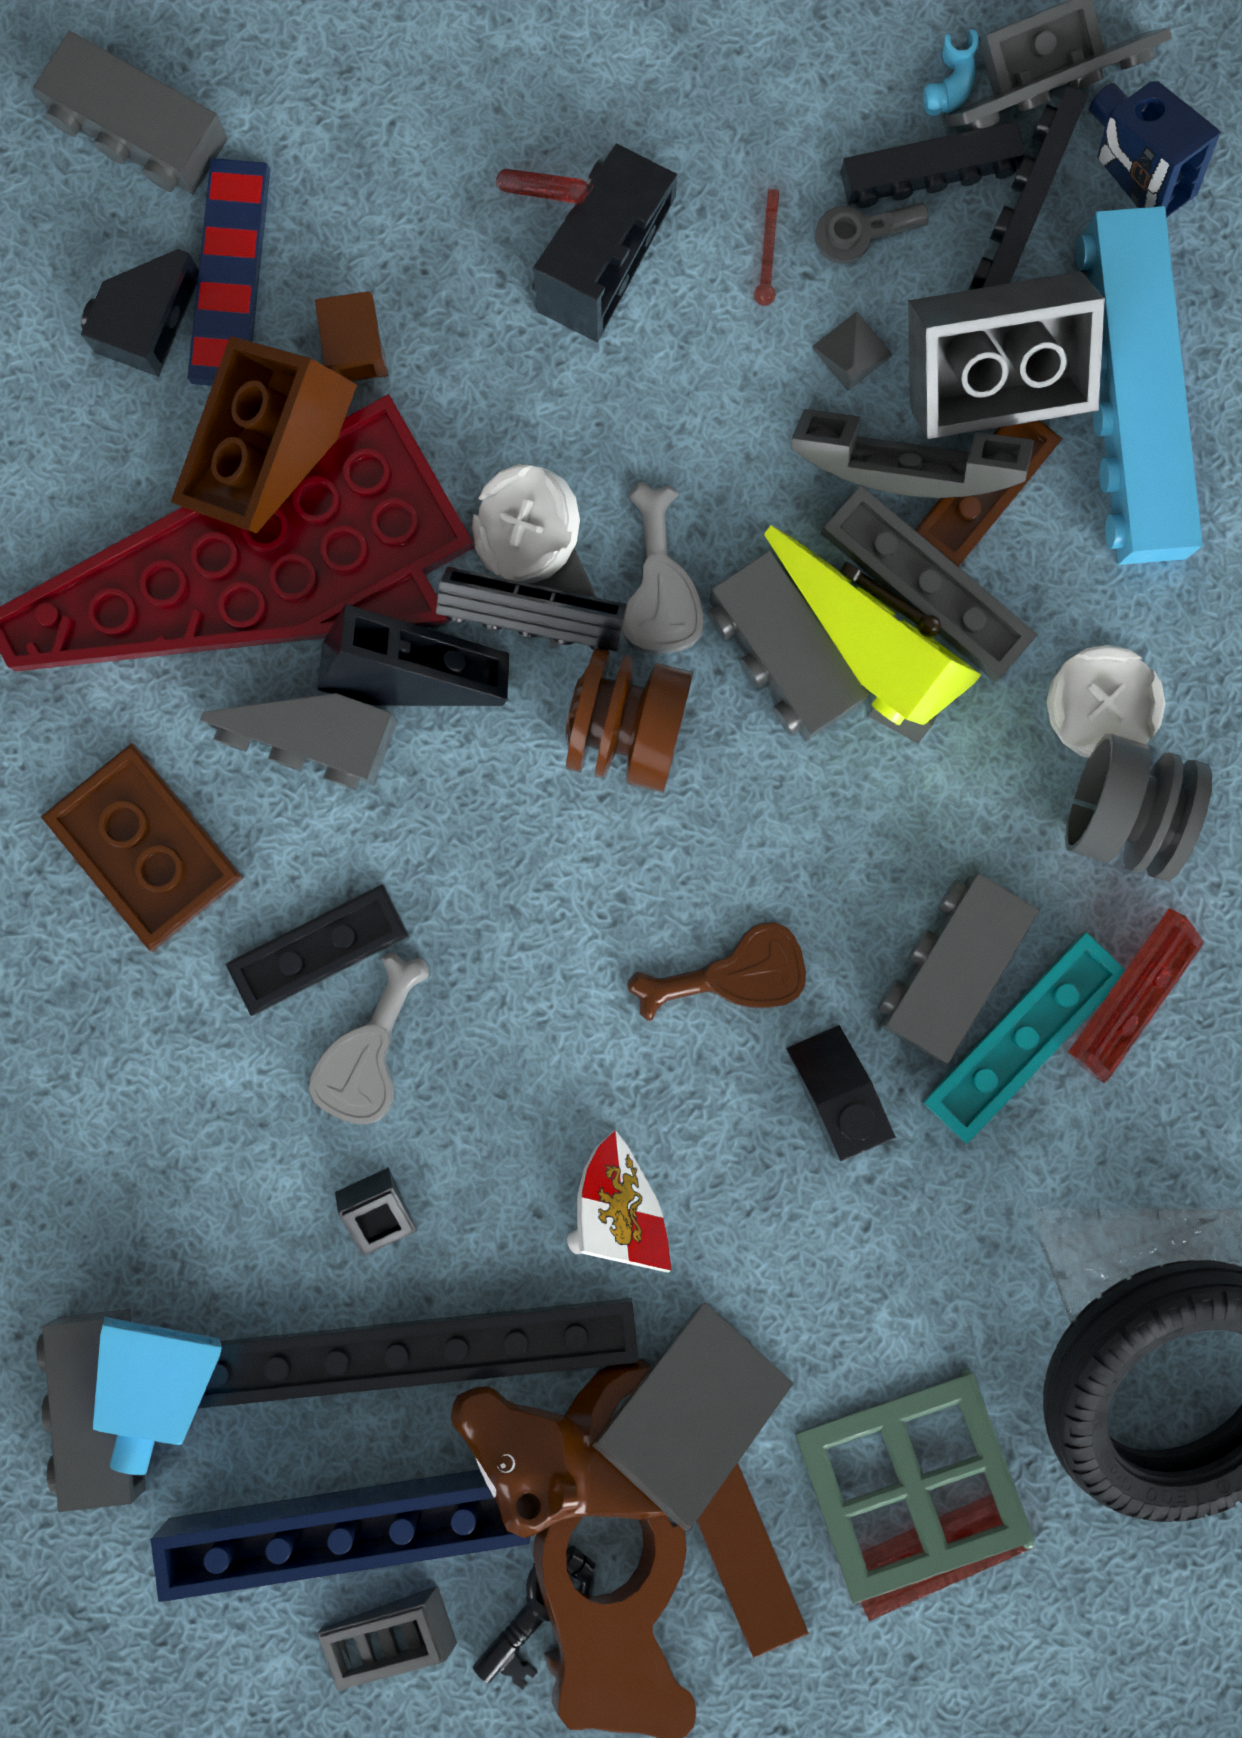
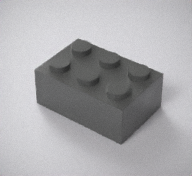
(1005, 354)

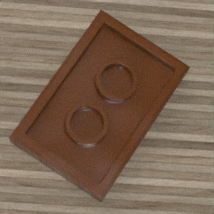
(142, 847)

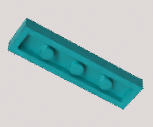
(1024, 1038)

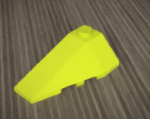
(888, 656)

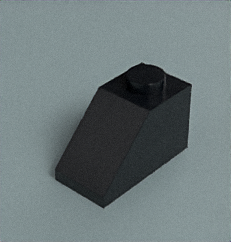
(141, 311)
(840, 1094)

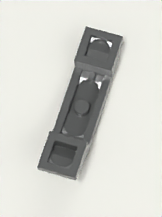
(906, 468)

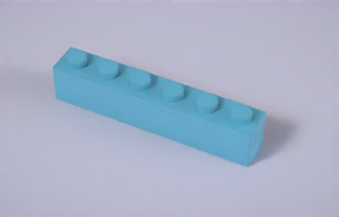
(1141, 389)

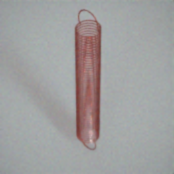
(536, 191)

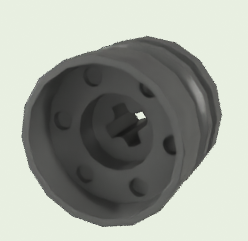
(1148, 810)

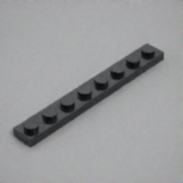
(423, 1352)

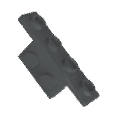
(1044, 53)

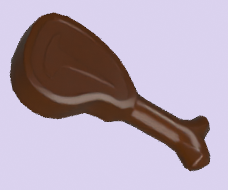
(759, 973)

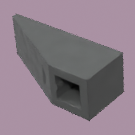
(328, 729)

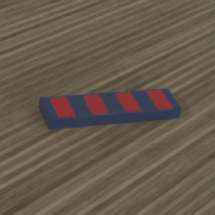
(228, 262)

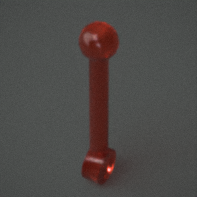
(765, 293)

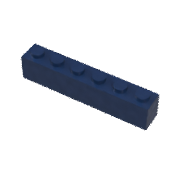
(327, 1535)

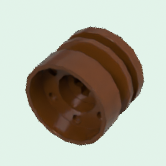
(627, 719)

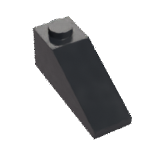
(408, 665)

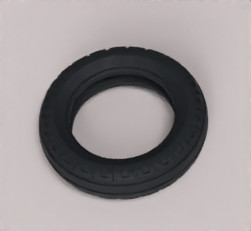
(1095, 1358)

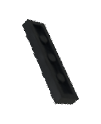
(1033, 183)

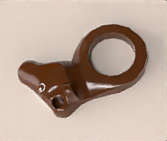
(545, 1461)
(607, 1656)

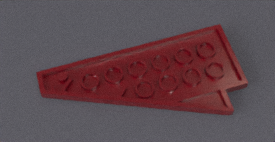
(348, 534)

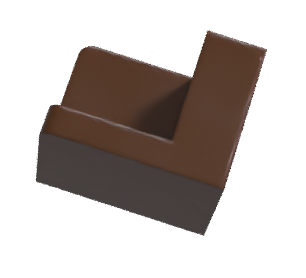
(351, 336)

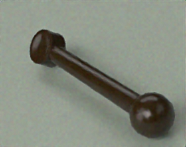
(927, 625)

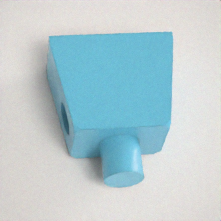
(149, 1387)

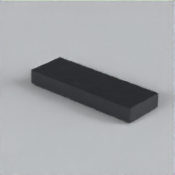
(317, 950)

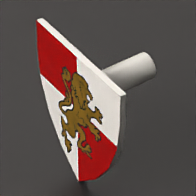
(619, 1210)

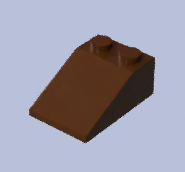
(260, 433)

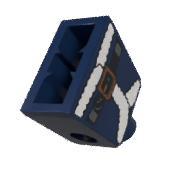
(1153, 144)

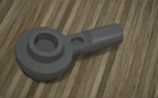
(846, 232)

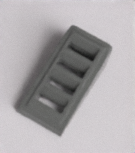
(434, 1624)

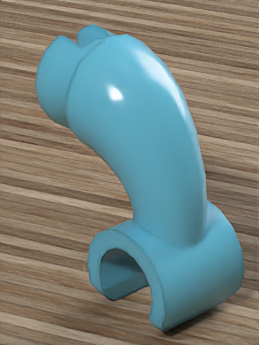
(956, 88)

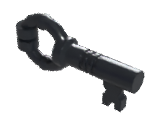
(502, 1653)

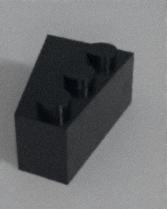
(603, 241)

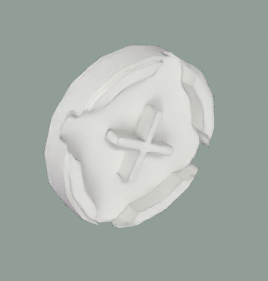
(526, 523)
(1104, 694)

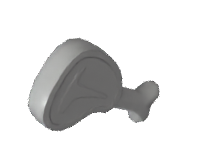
(666, 608)
(353, 1072)

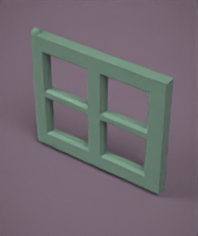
(913, 1487)

